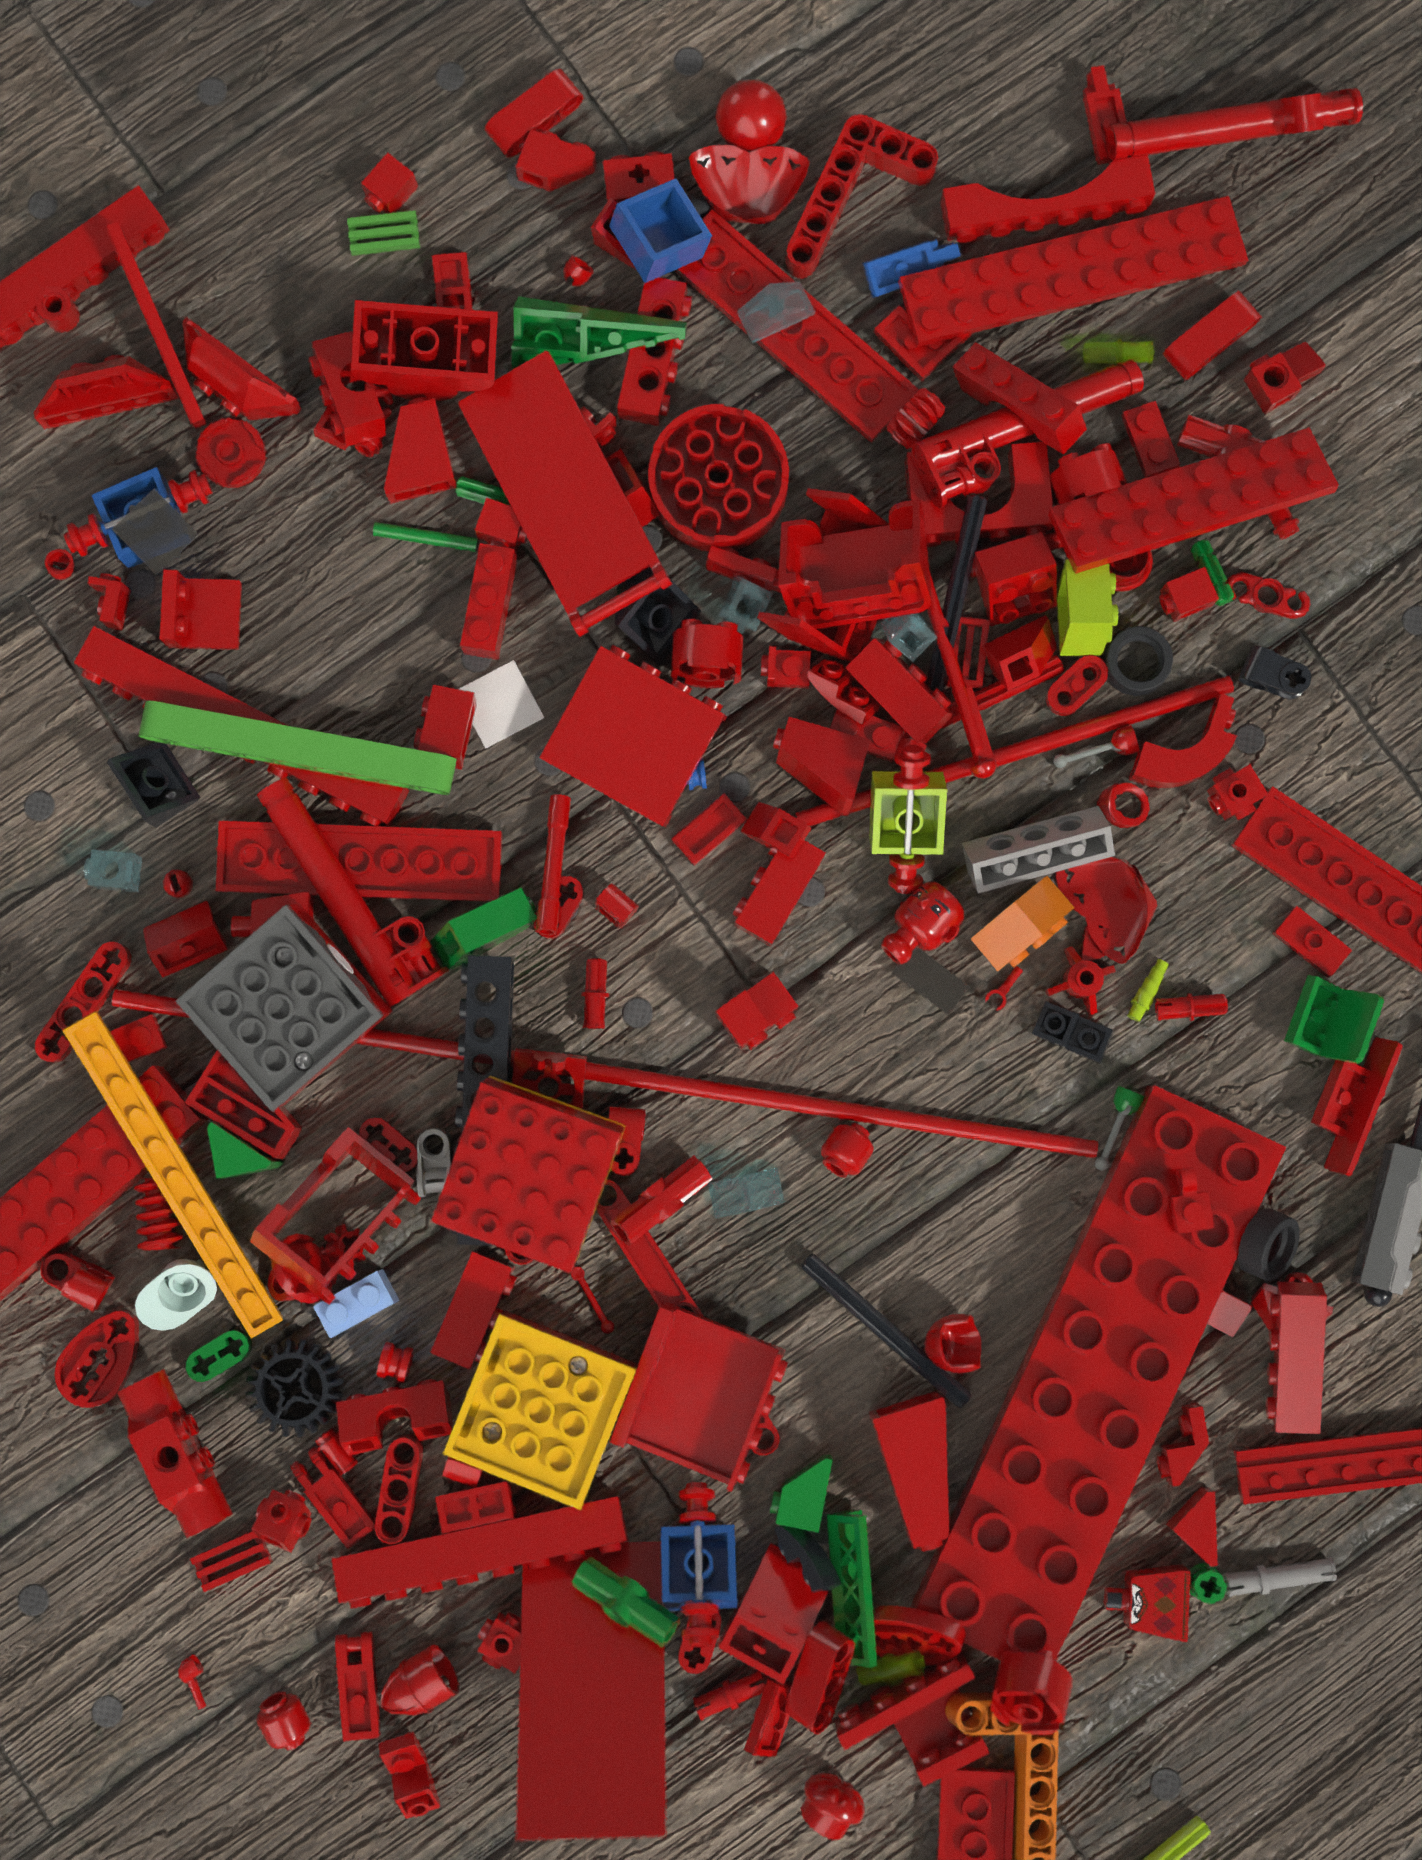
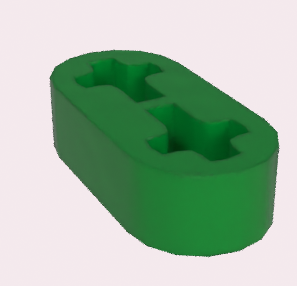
(223, 1362)

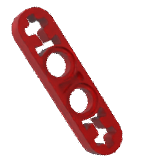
(78, 998)

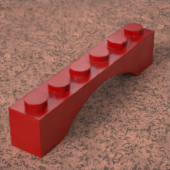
(979, 211)

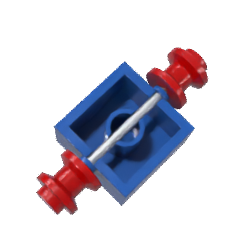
(114, 505)
(698, 1565)

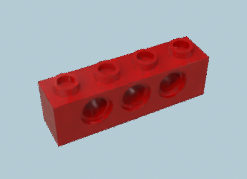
(648, 405)

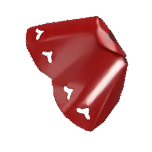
(748, 187)
(1113, 901)

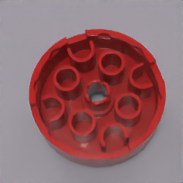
(727, 442)

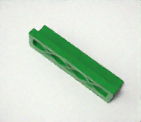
(854, 1597)

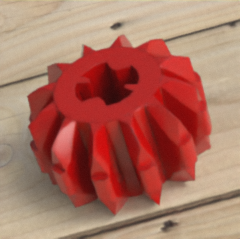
(916, 418)

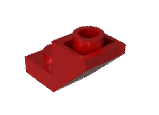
(776, 829)
(1180, 1457)
(410, 1775)

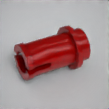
(1284, 523)
(330, 1445)

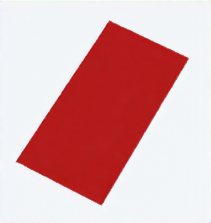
(589, 1707)

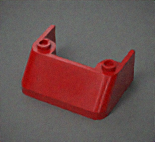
(846, 641)

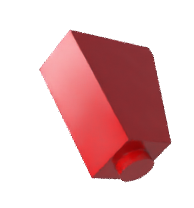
(419, 454)
(822, 760)

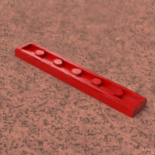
(155, 324)

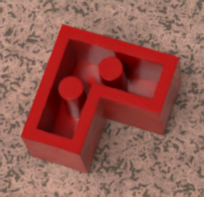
(756, 1011)

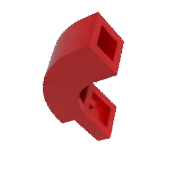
(1174, 768)

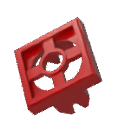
(551, 1063)

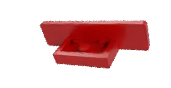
(1352, 1102)

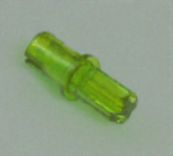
(1118, 352)
(892, 1668)

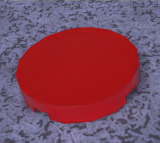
(230, 452)

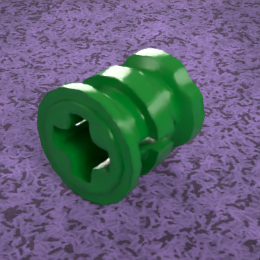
(1205, 1572)

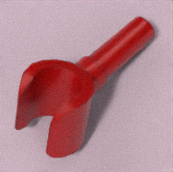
(1005, 987)
(187, 1672)

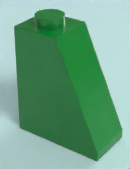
(483, 928)

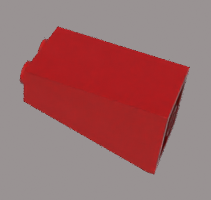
(916, 1461)

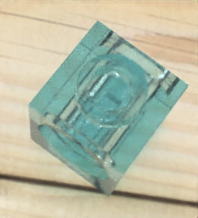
(128, 873)

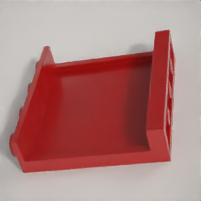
(633, 734)
(700, 1394)

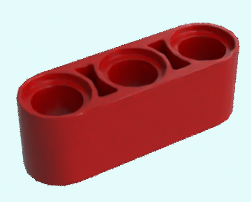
(535, 109)
(1212, 335)
(396, 1506)
(820, 1677)

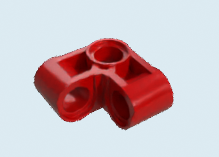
(84, 1283)

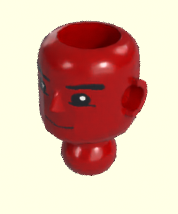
(924, 921)

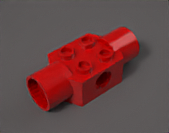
(182, 1484)

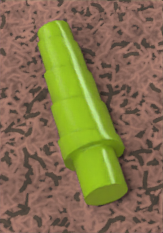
(1147, 992)

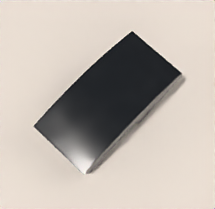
(1072, 1032)
(801, 1547)

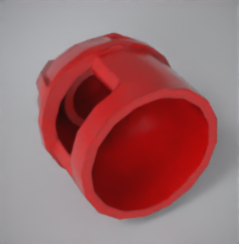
(417, 1683)

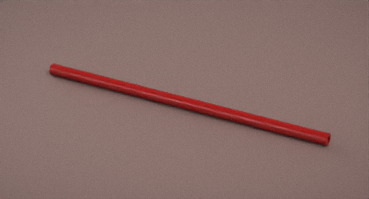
(1051, 740)

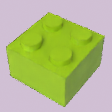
(1085, 610)

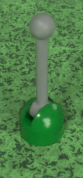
(1126, 1103)

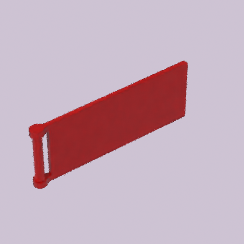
(562, 490)

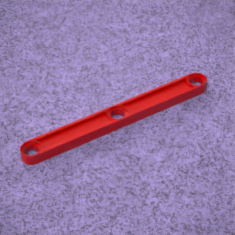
(662, 1279)

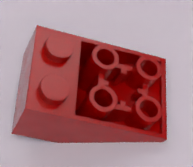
(772, 1617)

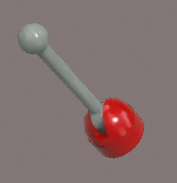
(1122, 742)

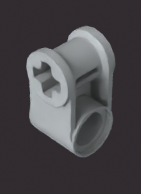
(433, 1165)

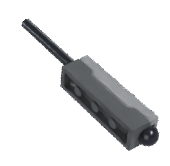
(1392, 1222)

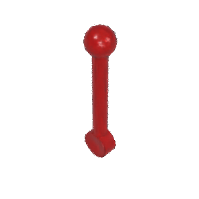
(578, 1274)

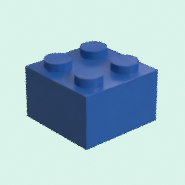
(660, 230)

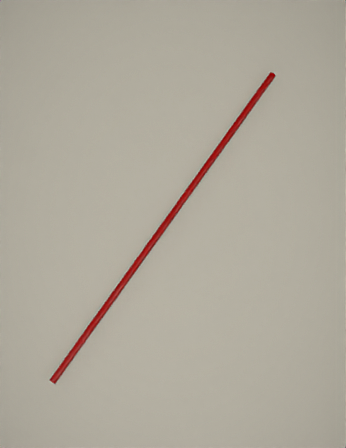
(705, 1089)

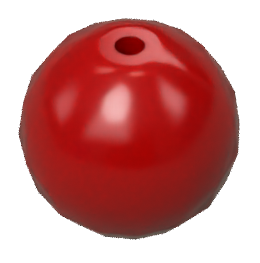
(751, 115)

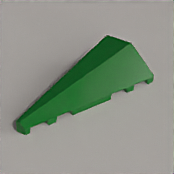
(583, 332)

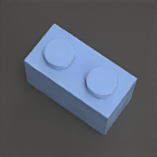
(356, 1303)

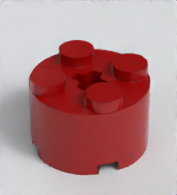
(1087, 474)
(707, 653)
(1031, 1691)

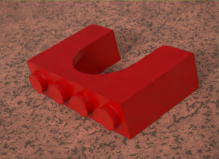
(1022, 515)

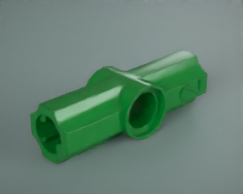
(626, 1601)

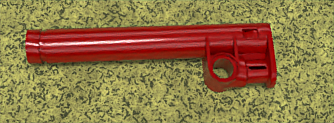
(1234, 123)
(949, 457)
(392, 964)

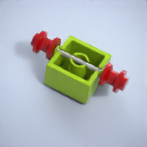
(907, 816)

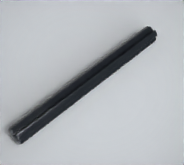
(958, 585)
(885, 1330)

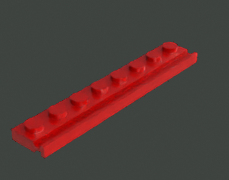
(1329, 1466)

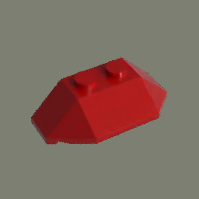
(232, 378)
(101, 390)

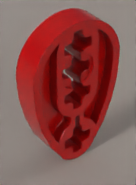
(79, 1353)
(909, 1630)

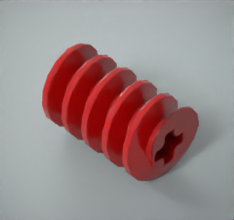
(157, 1218)

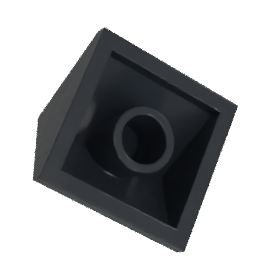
(154, 782)

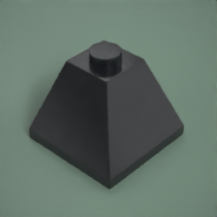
(655, 616)

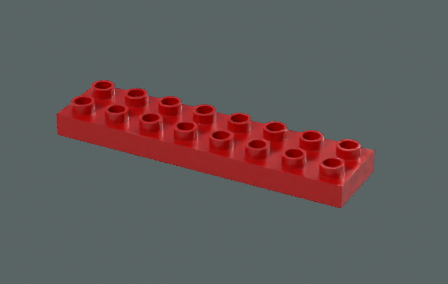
(1096, 1381)

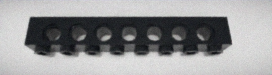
(499, 972)

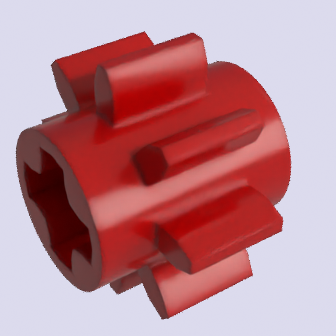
(335, 1248)

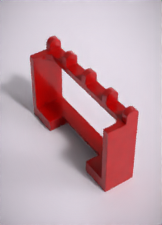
(377, 1163)

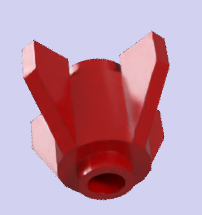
(1075, 987)

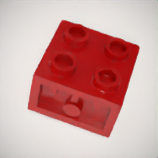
(200, 612)
(936, 1743)

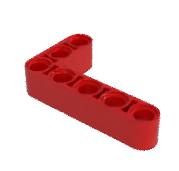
(842, 182)

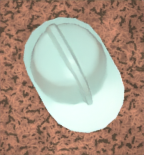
(175, 1295)

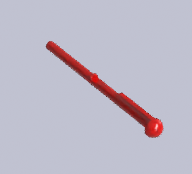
(965, 699)

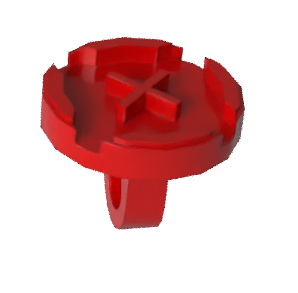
(286, 1287)

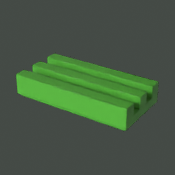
(383, 220)

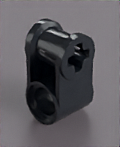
(1270, 673)

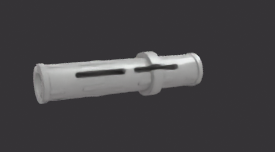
(1277, 1577)

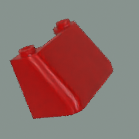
(856, 572)

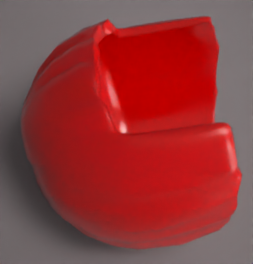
(954, 1343)

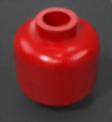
(847, 1150)
(283, 1721)

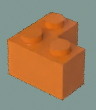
(1024, 923)

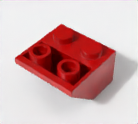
(1017, 578)

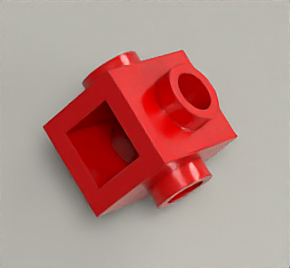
(1244, 785)
(282, 1519)
(493, 1649)

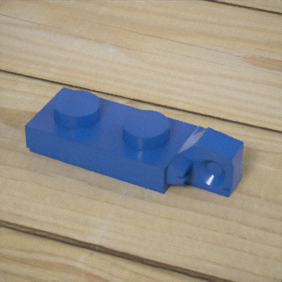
(884, 271)

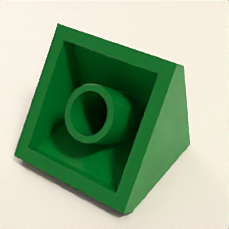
(235, 1155)

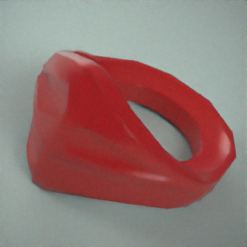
(1107, 804)

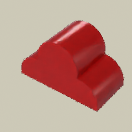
(424, 349)

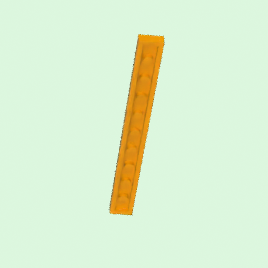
(173, 1173)

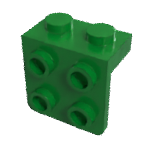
(1334, 1021)

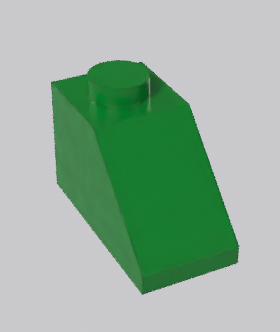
(803, 1496)

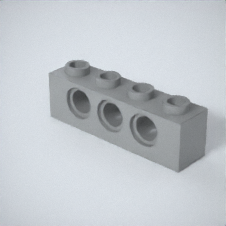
(1038, 849)

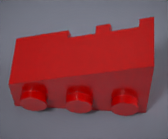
(234, 1105)

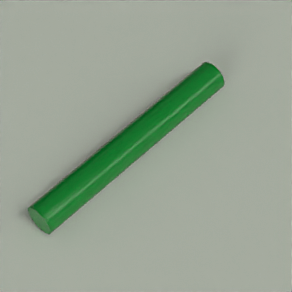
(425, 536)

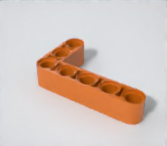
(1027, 1772)

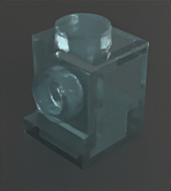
(755, 599)
(909, 634)

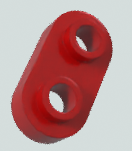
(1075, 686)

